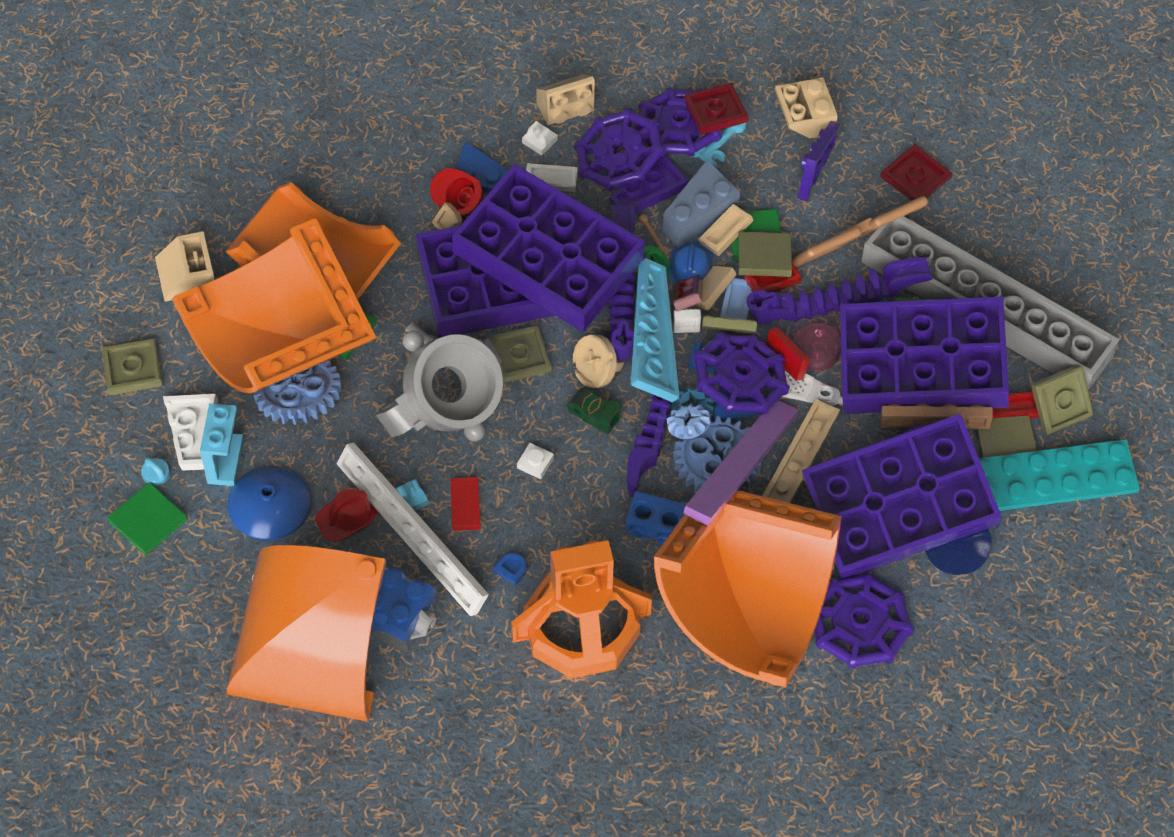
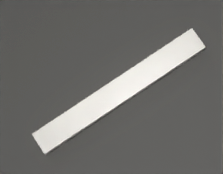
(412, 529)

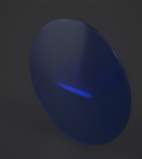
(963, 554)

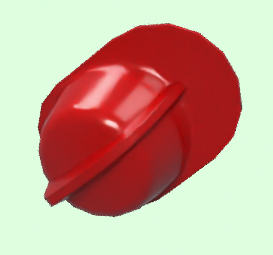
(458, 189)
(345, 515)

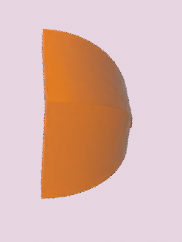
(276, 313)
(750, 582)
(308, 630)

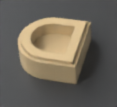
(447, 217)

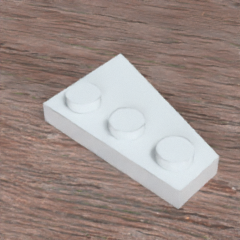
(187, 420)

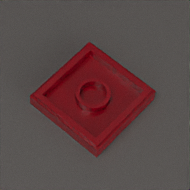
(716, 108)
(916, 174)

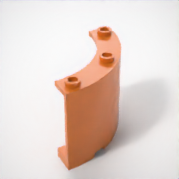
(357, 247)

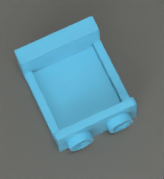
(219, 446)

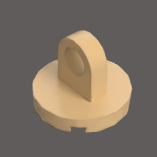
(595, 361)

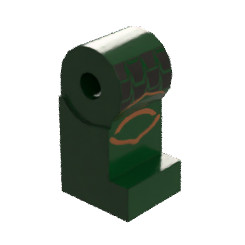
(595, 410)

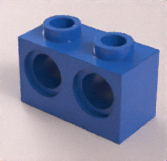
(658, 512)

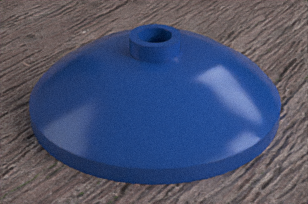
(271, 515)

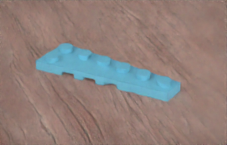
(653, 343)

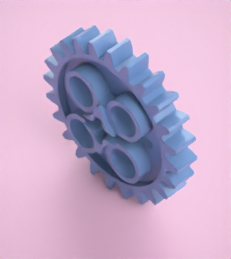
(301, 394)
(696, 466)

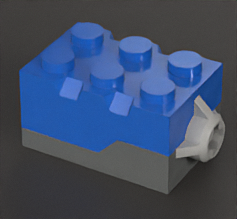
(403, 609)

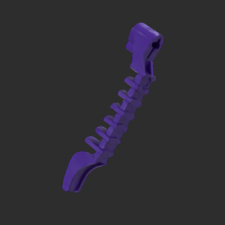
(897, 275)
(622, 302)
(648, 444)

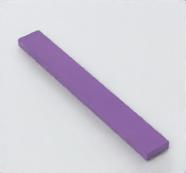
(740, 463)

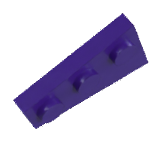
(817, 158)
(659, 184)

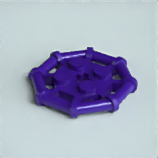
(671, 128)
(617, 137)
(740, 385)
(866, 634)

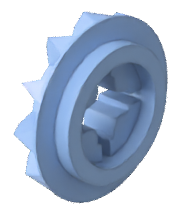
(695, 427)

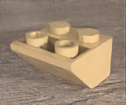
(566, 99)
(807, 106)
(184, 265)

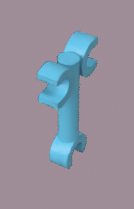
(711, 151)

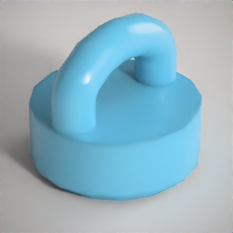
(155, 471)

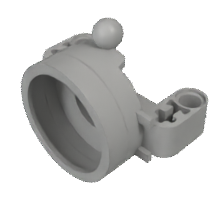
(481, 386)

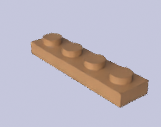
(908, 416)

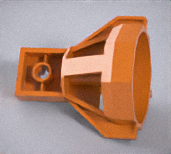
(582, 586)

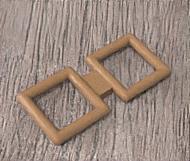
(858, 230)

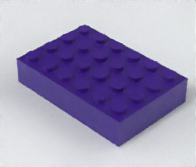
(548, 247)
(465, 296)
(924, 354)
(904, 495)

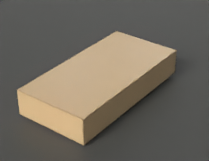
(725, 229)
(714, 285)

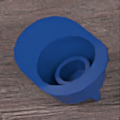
(689, 261)

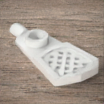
(812, 390)

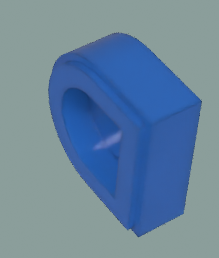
(511, 567)

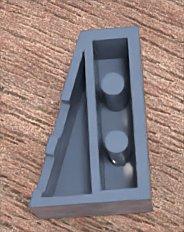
(699, 205)

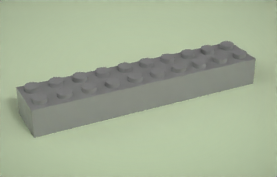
(1032, 322)

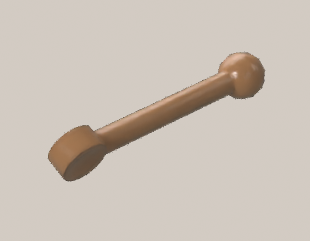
(643, 218)

